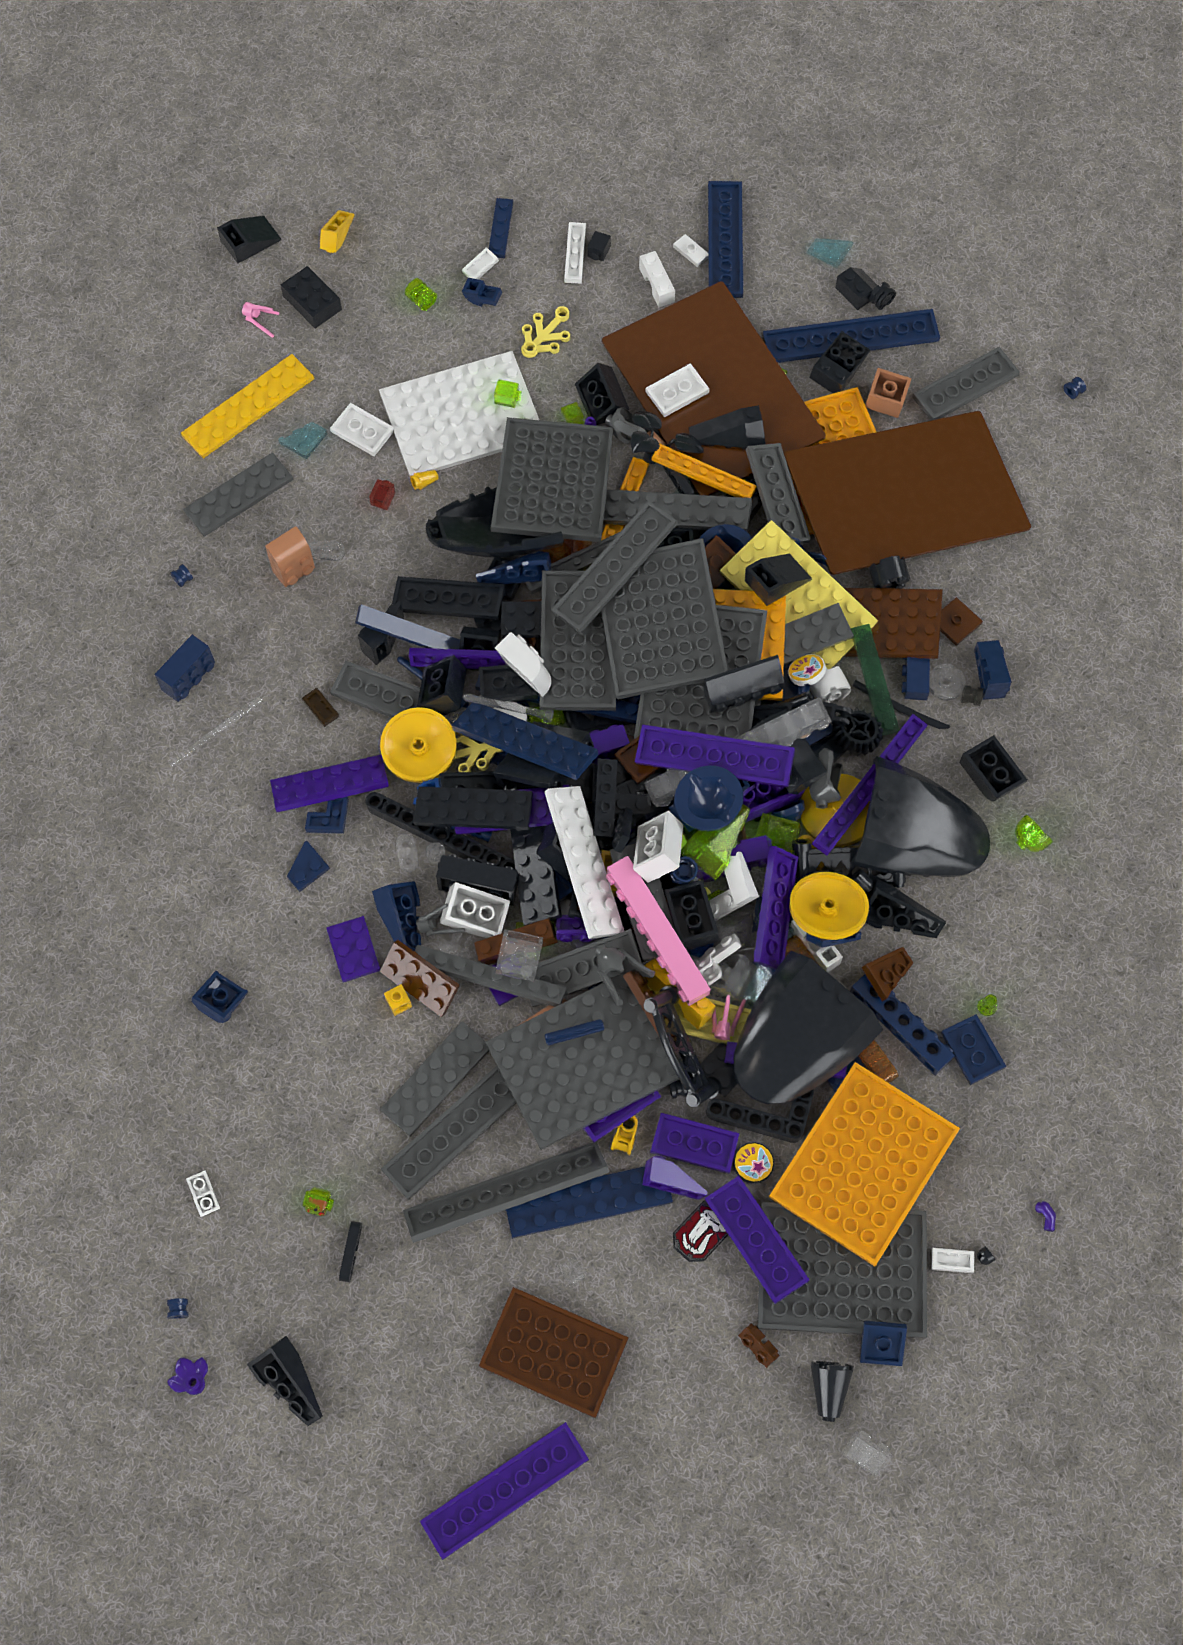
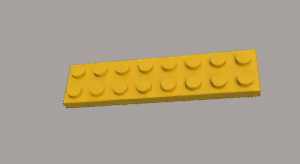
(247, 406)

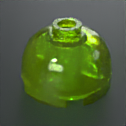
(1031, 835)

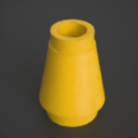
(423, 479)

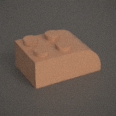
(290, 557)

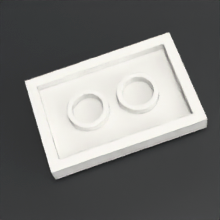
(677, 390)
(362, 429)

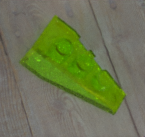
(713, 848)

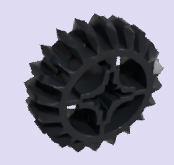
(857, 738)

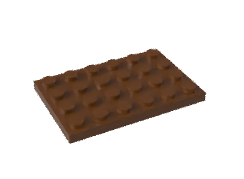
(906, 621)
(553, 1352)

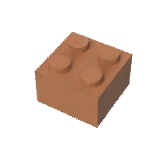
(888, 392)

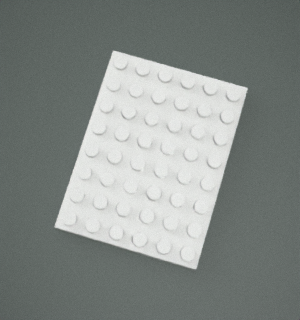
(453, 413)

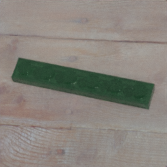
(874, 679)

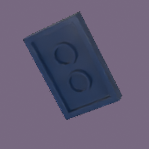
(973, 1049)

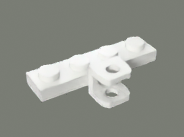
(709, 961)

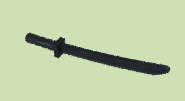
(906, 710)

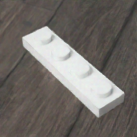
(575, 252)

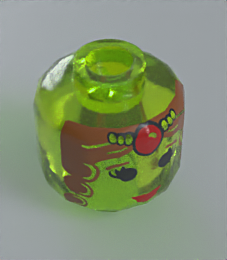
(318, 1201)

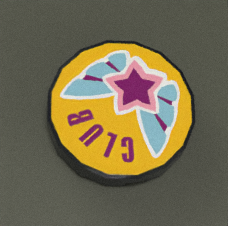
(753, 1163)

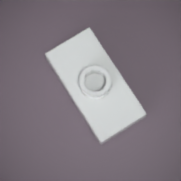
(691, 250)
(480, 264)
(952, 1260)

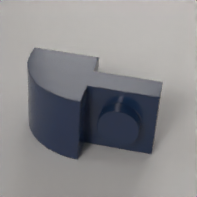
(479, 293)

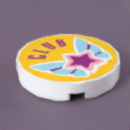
(807, 670)

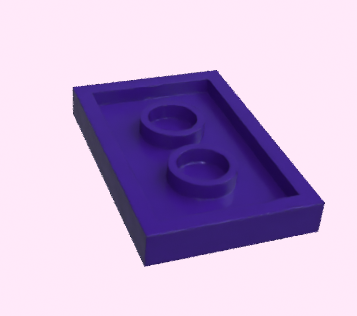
(353, 949)

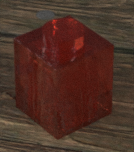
(382, 494)

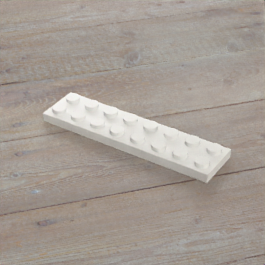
(584, 862)

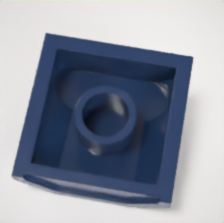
(218, 997)

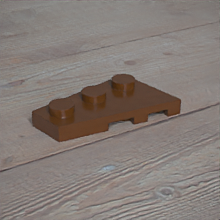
(887, 971)

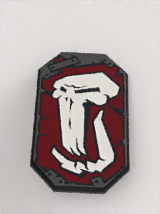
(699, 1234)

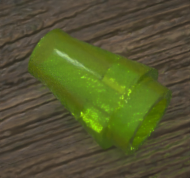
(986, 1008)

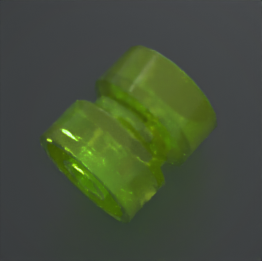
(420, 294)

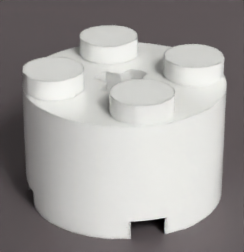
(831, 686)

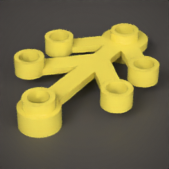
(544, 335)
(474, 750)

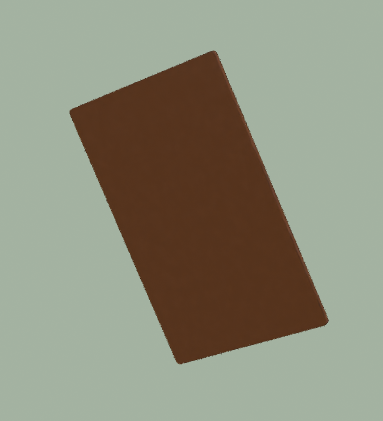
(732, 362)
(906, 491)

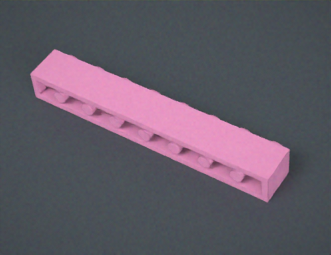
(658, 931)

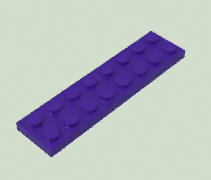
(691, 750)
(504, 1491)

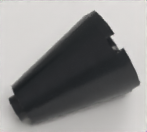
(830, 1387)

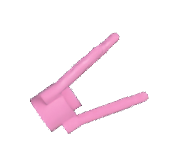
(252, 311)
(722, 1029)

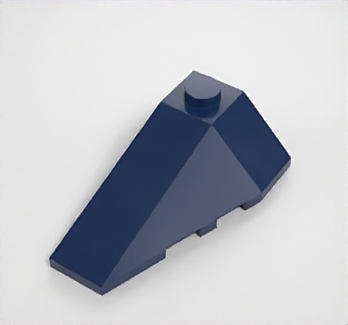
(521, 570)

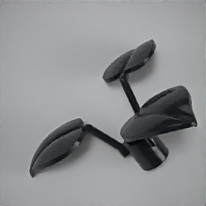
(644, 443)

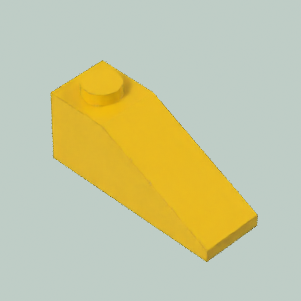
(335, 231)

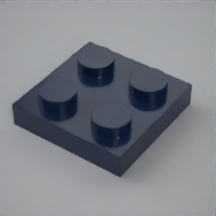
(883, 1343)

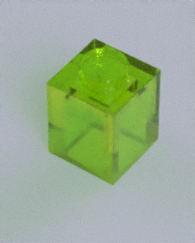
(507, 393)

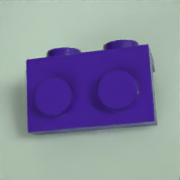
(571, 929)

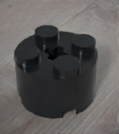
(890, 573)

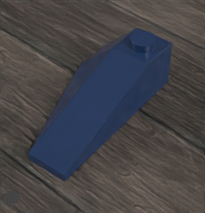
(398, 911)

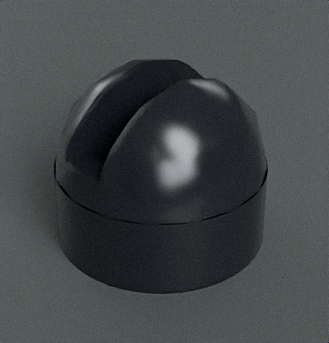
(985, 1256)

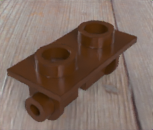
(764, 1353)

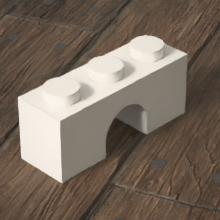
(654, 272)
(826, 957)

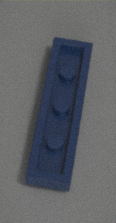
(501, 227)

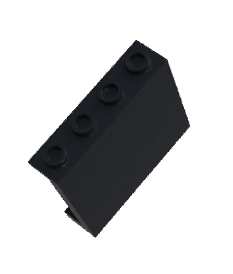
(526, 772)

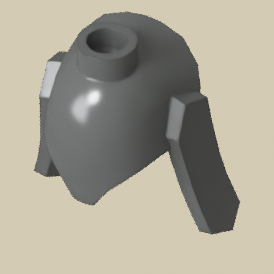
(623, 422)
(826, 788)
(612, 959)

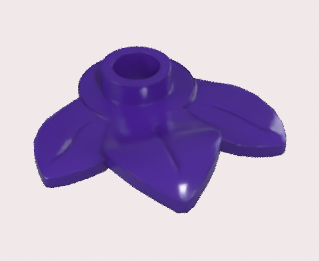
(186, 1374)

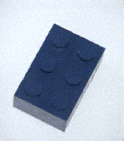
(185, 668)

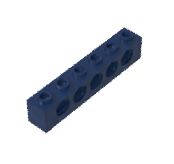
(904, 1034)

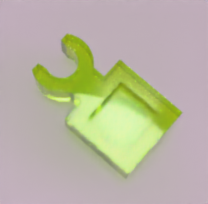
(573, 413)

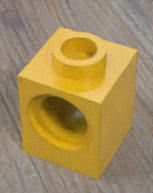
(398, 1000)

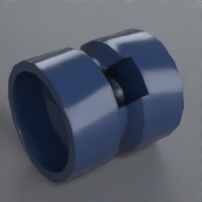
(685, 873)

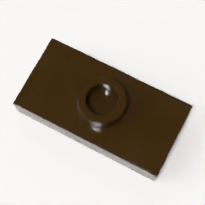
(320, 707)

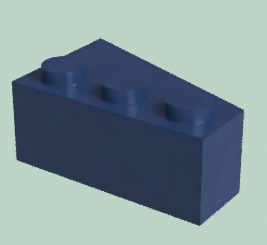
(992, 669)

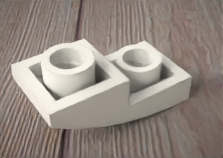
(203, 1193)

